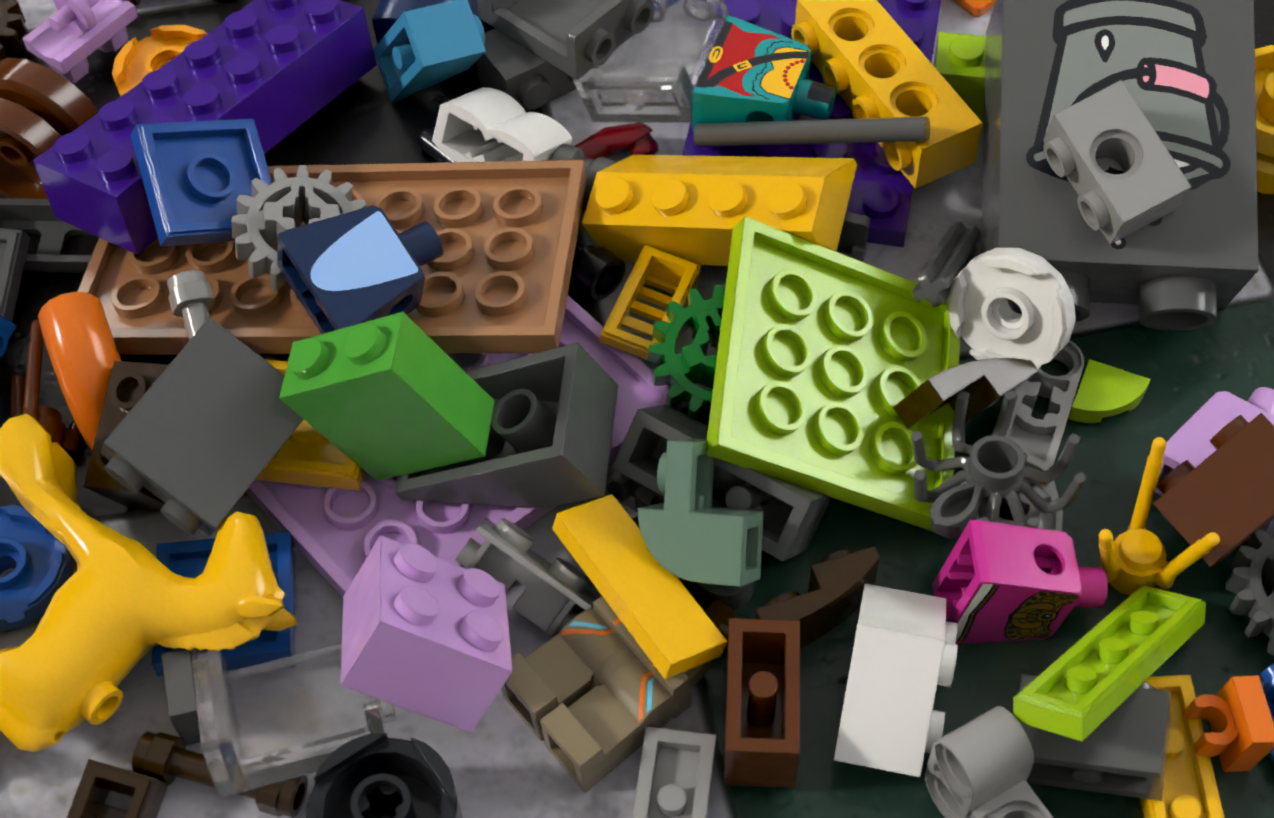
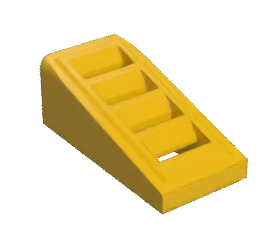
(659, 271)

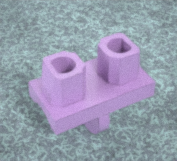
(78, 31)

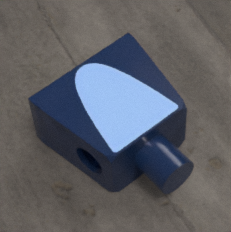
(356, 267)

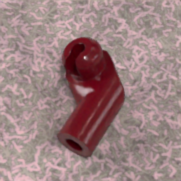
(614, 139)

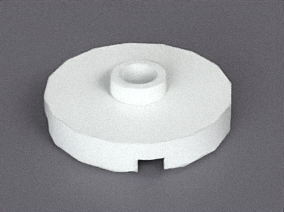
(987, 323)

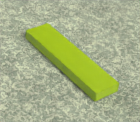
(1109, 663)

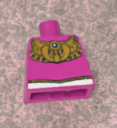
(1014, 583)

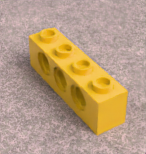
(889, 77)

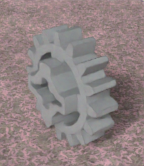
(280, 208)

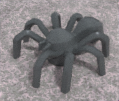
(991, 472)

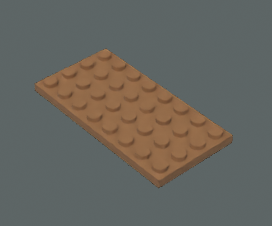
(494, 289)

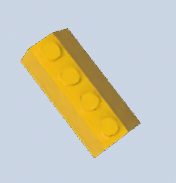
(696, 202)

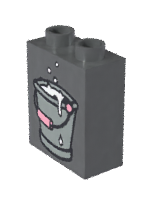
(1196, 86)

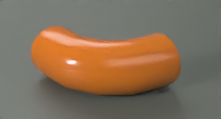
(80, 354)

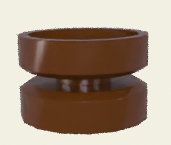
(34, 113)

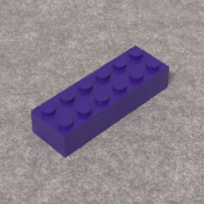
(260, 64)

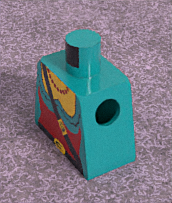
(758, 79)

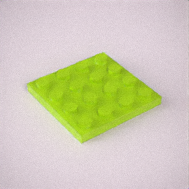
(815, 365)

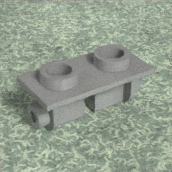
(549, 587)

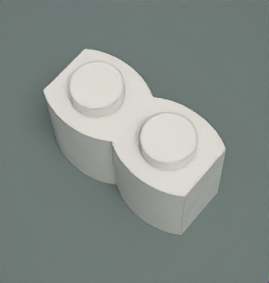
(495, 128)

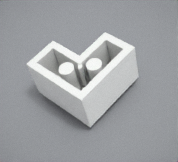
(893, 677)

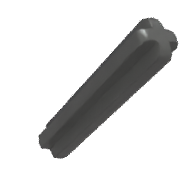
(945, 263)

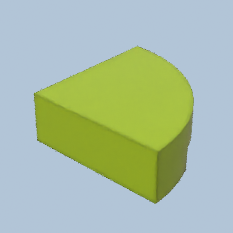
(1106, 393)

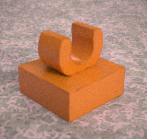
(1238, 723)

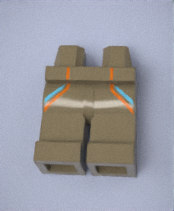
(594, 694)

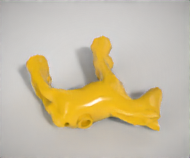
(116, 600)

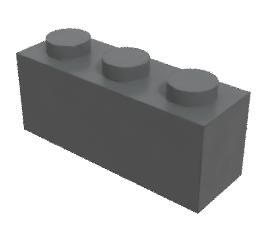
(789, 509)

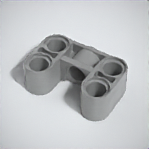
(984, 770)

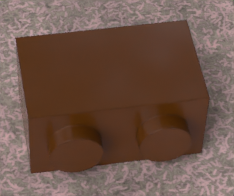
(1225, 492)
(762, 703)

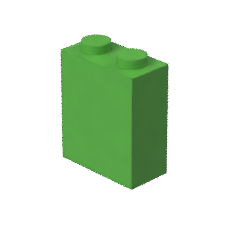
(388, 397)

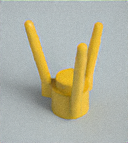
(1138, 554)

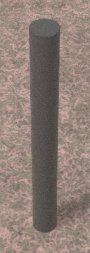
(812, 132)

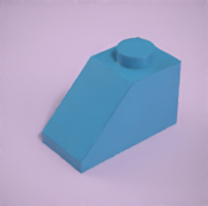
(429, 47)

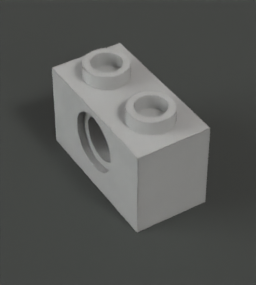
(1114, 128)

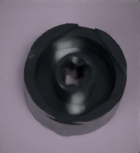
(383, 778)

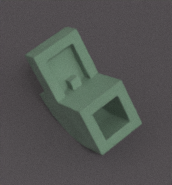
(692, 535)

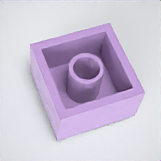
(425, 634)

